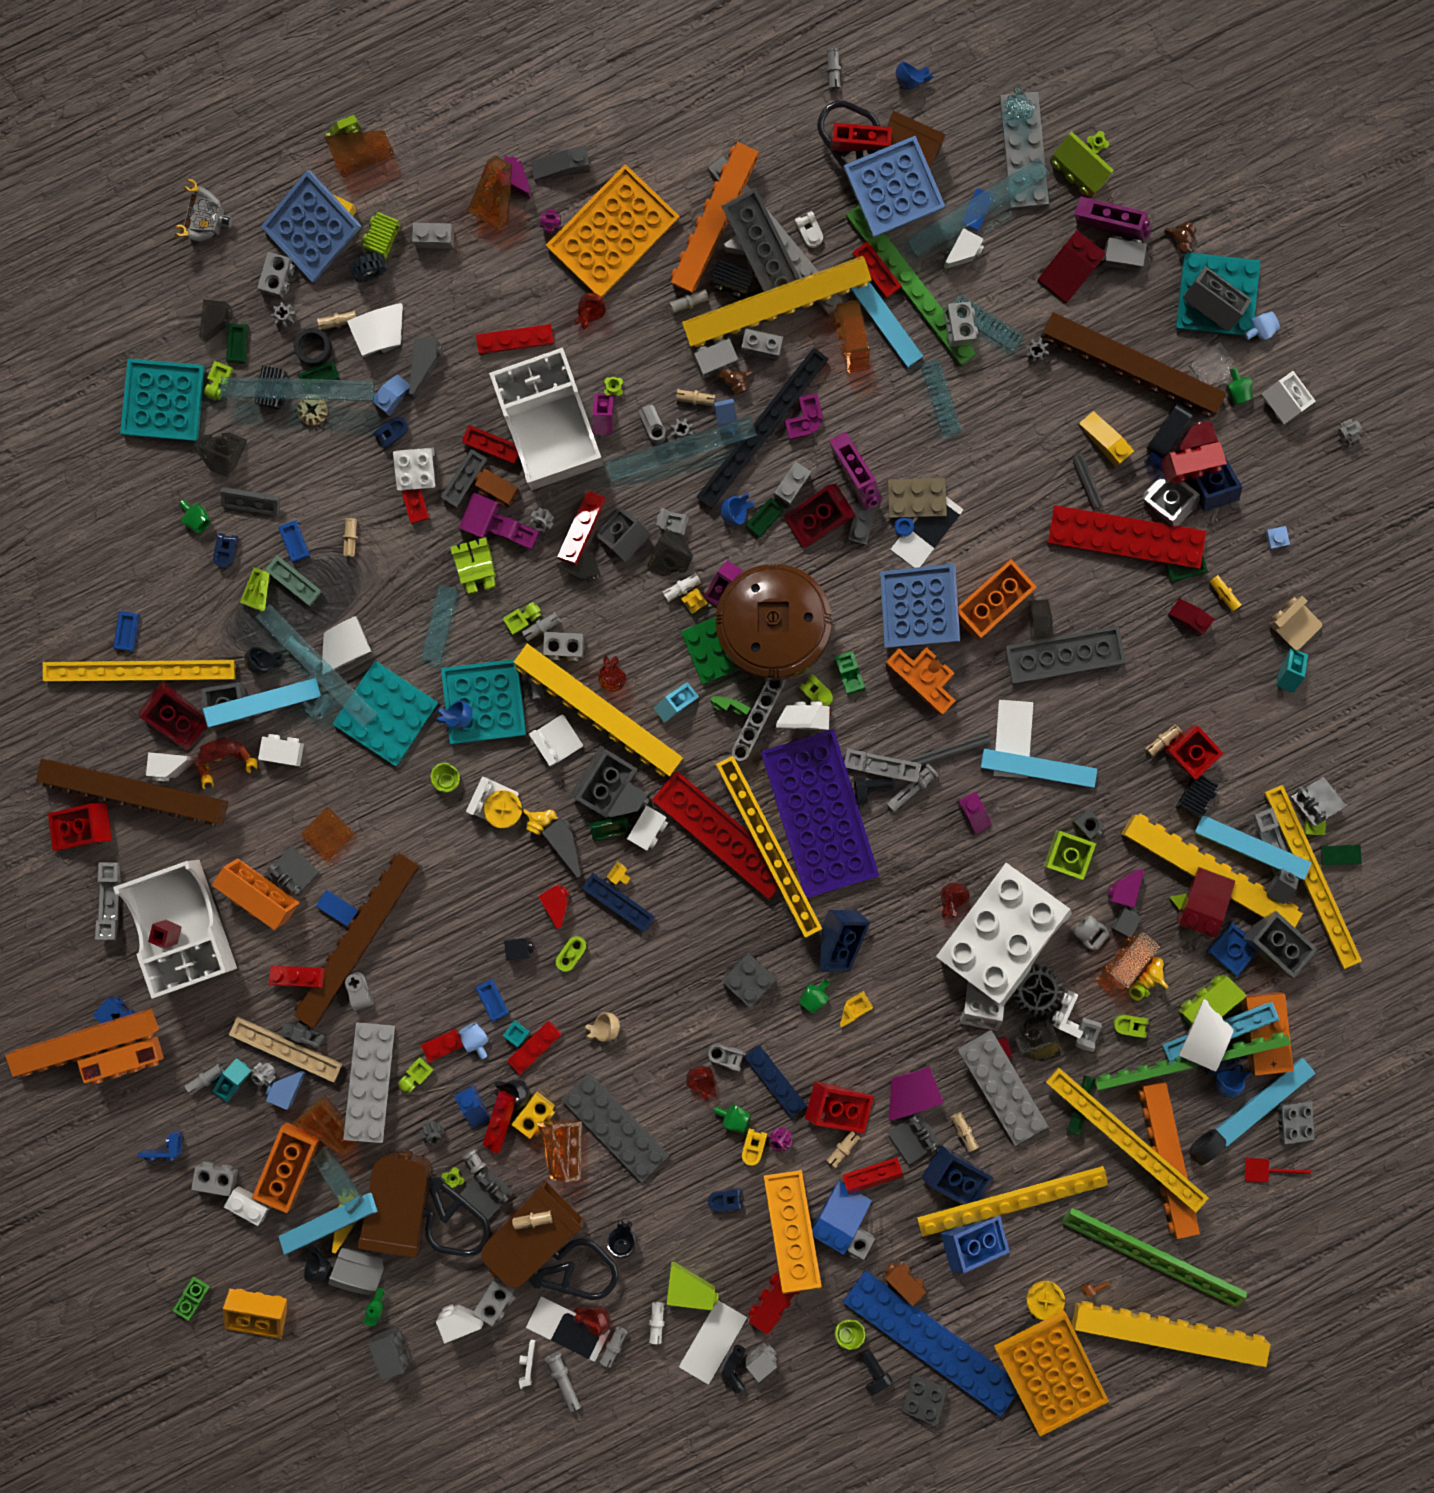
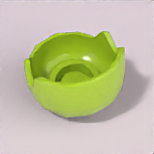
(445, 778)
(849, 1334)

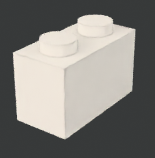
(281, 751)
(647, 827)
(242, 1204)

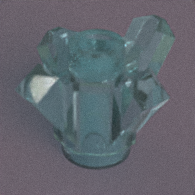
(1018, 106)

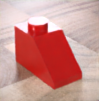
(556, 903)

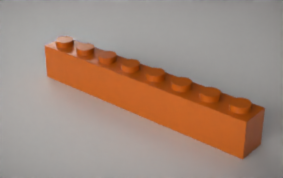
(713, 221)
(82, 1042)
(1166, 1143)

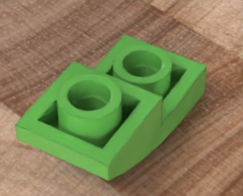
(724, 703)
(191, 1298)

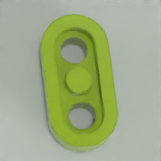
(571, 953)

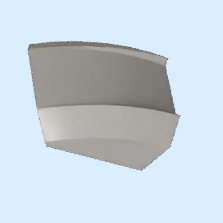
(1171, 500)
(356, 1271)

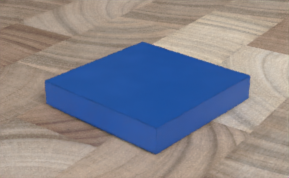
(1232, 950)

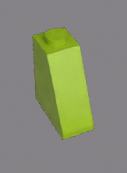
(690, 1290)

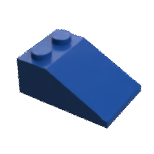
(840, 1218)
(975, 1244)

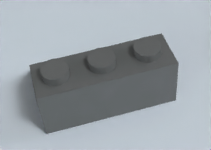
(1216, 299)
(603, 781)
(1280, 944)

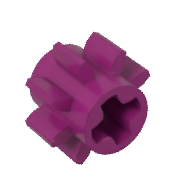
(550, 221)
(780, 1139)

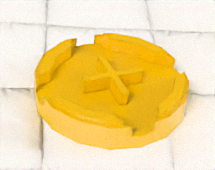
(502, 809)
(1045, 1299)

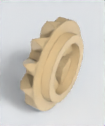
(310, 419)

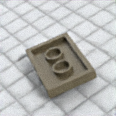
(917, 498)

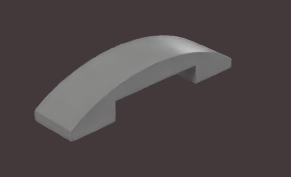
(882, 765)
(1268, 830)
(108, 901)

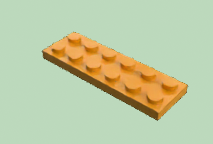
(792, 1232)

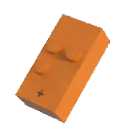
(994, 599)
(255, 894)
(1273, 1060)
(286, 1168)

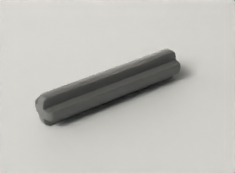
(1087, 481)

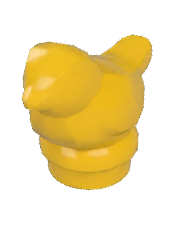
(539, 820)
(1154, 974)

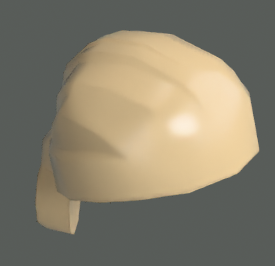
(605, 1027)

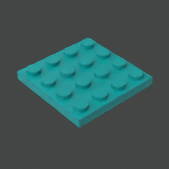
(1238, 272)
(162, 400)
(493, 695)
(400, 712)

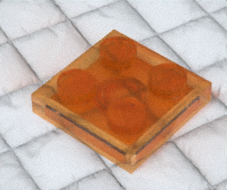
(328, 833)

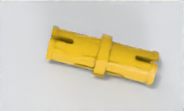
(1225, 593)

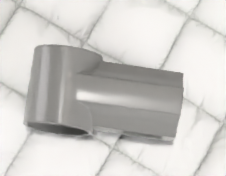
(652, 423)

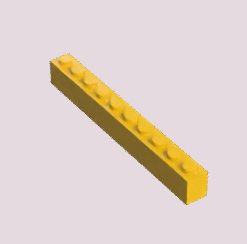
(777, 301)
(598, 710)
(768, 846)
(1188, 859)
(1171, 1334)

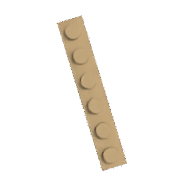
(286, 1049)

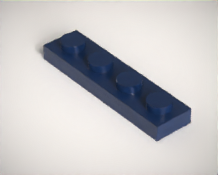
(618, 902)
(775, 1080)

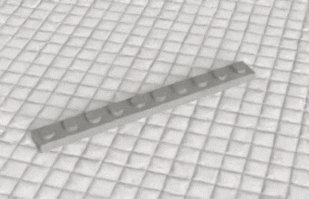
(801, 262)

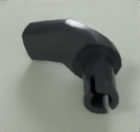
(729, 1368)

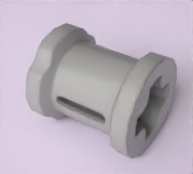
(473, 1161)

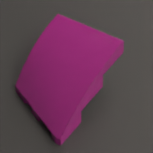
(913, 1093)

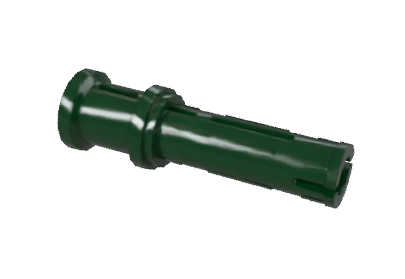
(1077, 1118)

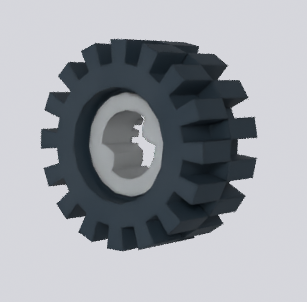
(368, 267)

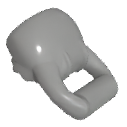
(1087, 930)

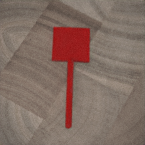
(1258, 1170)

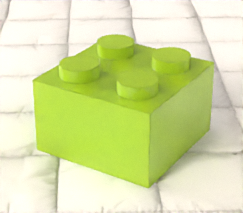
(1069, 855)

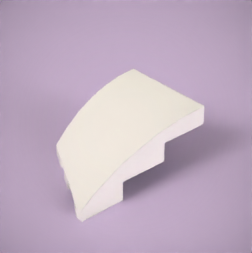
(378, 329)
(344, 643)
(1207, 1038)

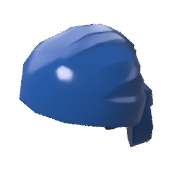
(910, 77)
(735, 509)
(457, 716)
(1231, 1083)

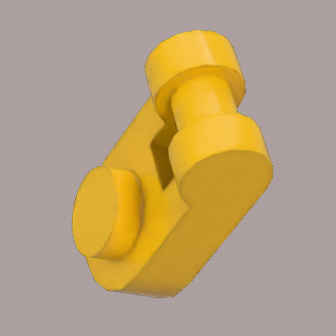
(752, 1154)

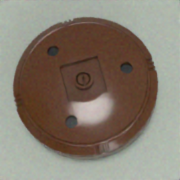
(773, 622)

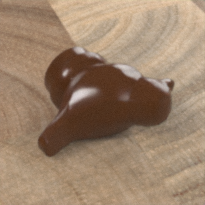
(1183, 236)
(735, 380)

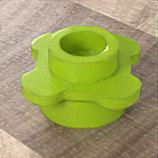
(1091, 140)
(617, 382)
(1138, 991)
(453, 1173)

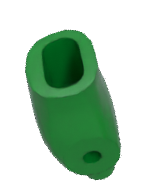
(1240, 388)
(195, 517)
(813, 997)
(735, 1118)
(374, 1309)

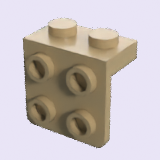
(1295, 623)

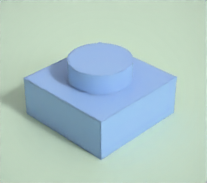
(1277, 537)

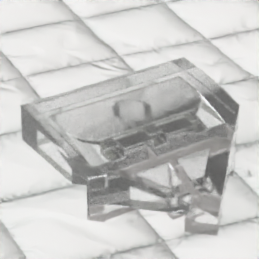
(1213, 365)

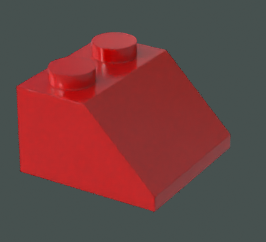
(1194, 751)

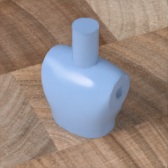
(1264, 326)
(474, 1038)

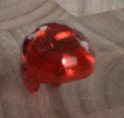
(589, 309)
(611, 676)
(952, 897)
(702, 1079)
(595, 1318)

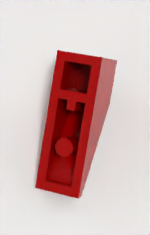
(859, 137)

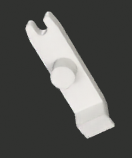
(527, 1360)

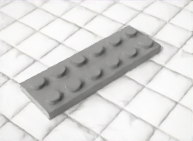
(1022, 145)
(369, 1083)
(1003, 1087)

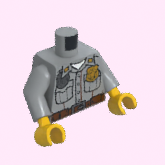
(203, 215)

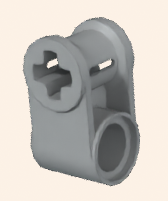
(359, 994)
(727, 1056)

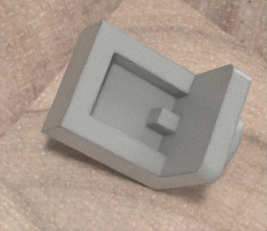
(672, 521)
(1090, 1033)

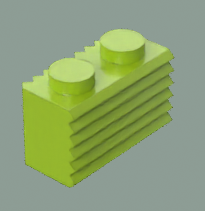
(381, 234)

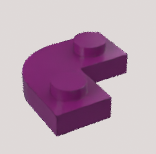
(810, 420)

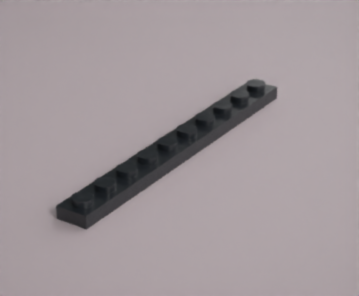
(764, 427)

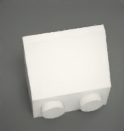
(1288, 397)
(805, 716)
(167, 766)
(457, 1322)

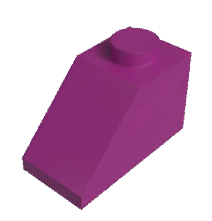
(518, 180)
(603, 414)
(722, 579)
(974, 812)
(1126, 888)

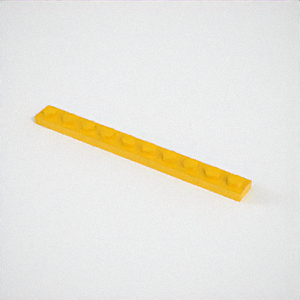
(139, 670)
(1314, 880)
(1127, 1139)
(1012, 1201)

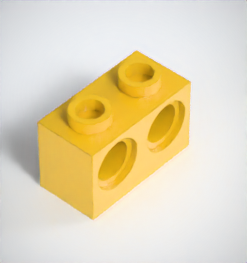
(531, 1113)

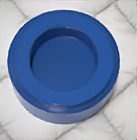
(904, 526)

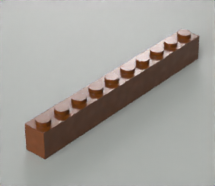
(1133, 365)
(132, 791)
(358, 938)

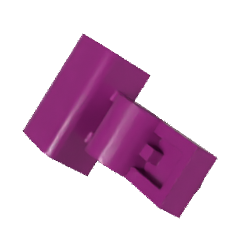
(482, 518)

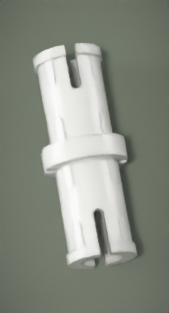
(681, 587)
(656, 1323)

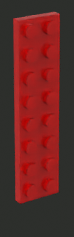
(1126, 537)
(716, 831)

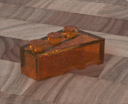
(359, 150)
(492, 193)
(852, 336)
(1127, 963)
(326, 1124)
(562, 1148)

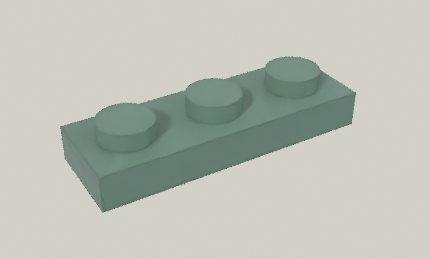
(293, 580)

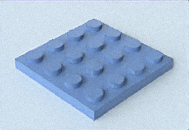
(894, 187)
(311, 226)
(920, 606)

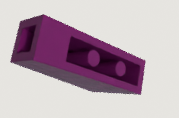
(1113, 218)
(855, 470)

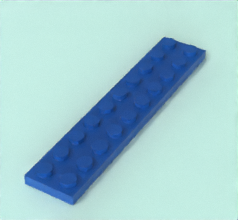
(931, 1342)

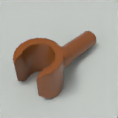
(1089, 1290)

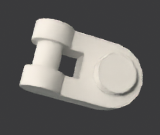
(812, 236)

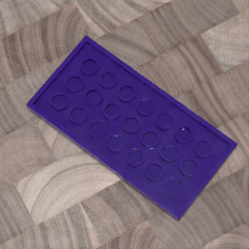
(819, 813)

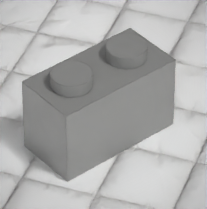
(433, 235)
(1124, 253)
(715, 357)
(792, 483)

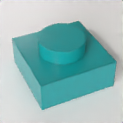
(516, 1033)

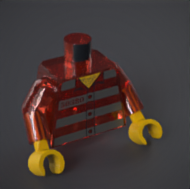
(219, 755)

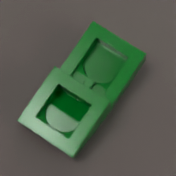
(849, 673)

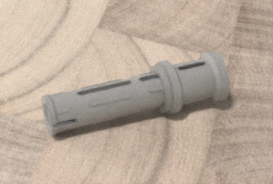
(924, 778)
(559, 1373)

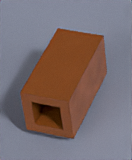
(495, 486)
(900, 1278)

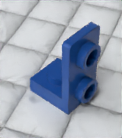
(173, 1142)

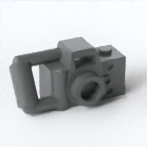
(302, 1034)

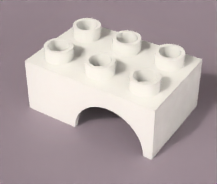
(546, 419)
(185, 899)
(1003, 934)

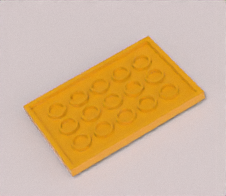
(612, 231)
(1051, 1373)

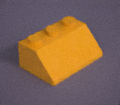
(255, 1313)

